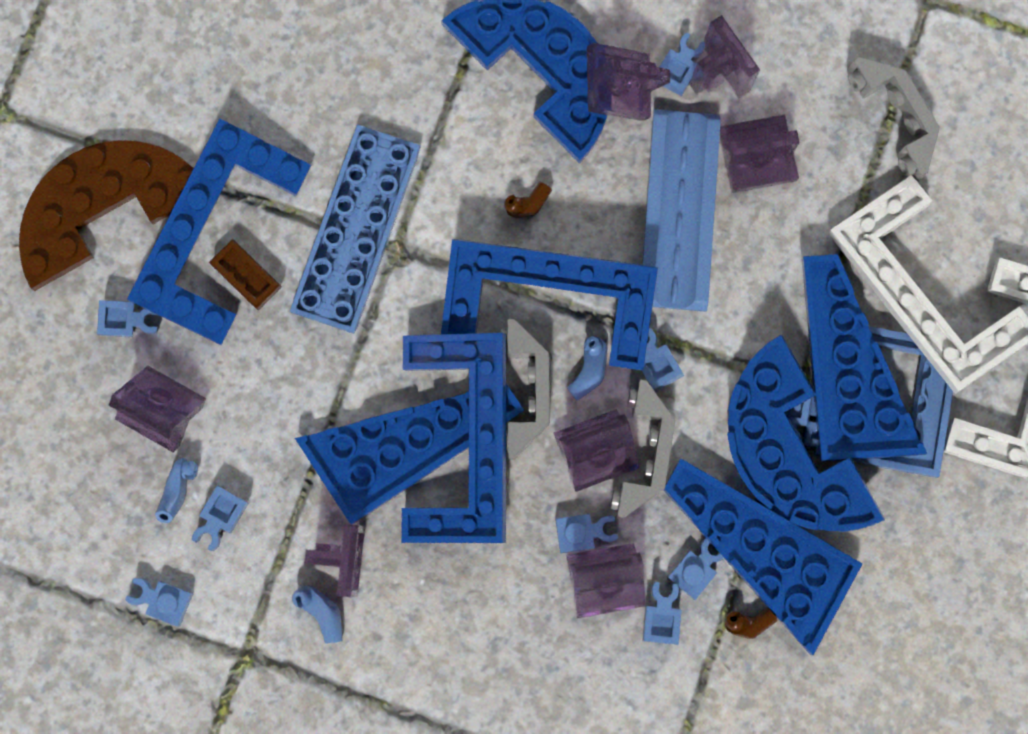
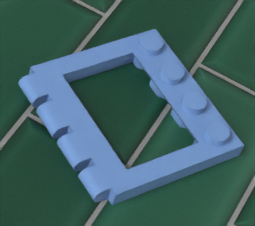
(929, 412)

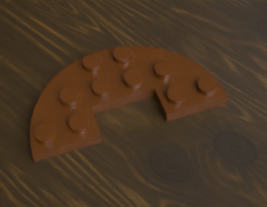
(87, 188)

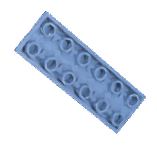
(681, 207)
(355, 229)

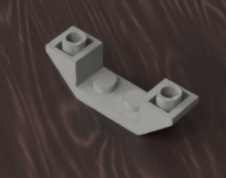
(871, 76)
(523, 345)
(650, 407)

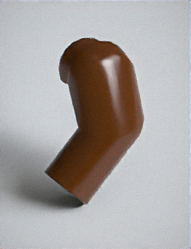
(527, 206)
(748, 626)

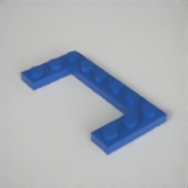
(629, 282)
(156, 285)
(486, 360)

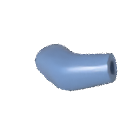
(593, 368)
(175, 489)
(322, 609)

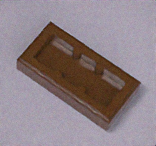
(245, 274)

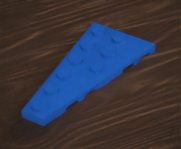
(853, 386)

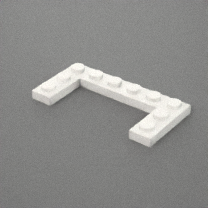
(954, 361)
(980, 443)

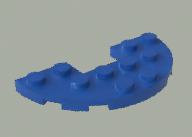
(551, 45)
(774, 457)

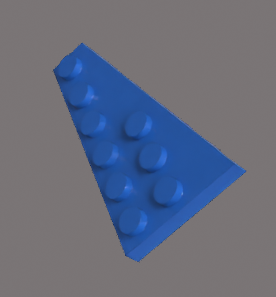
(390, 452)
(782, 563)

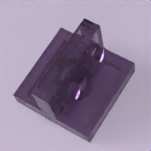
(726, 60)
(622, 81)
(759, 153)
(156, 407)
(597, 449)
(348, 559)
(606, 580)

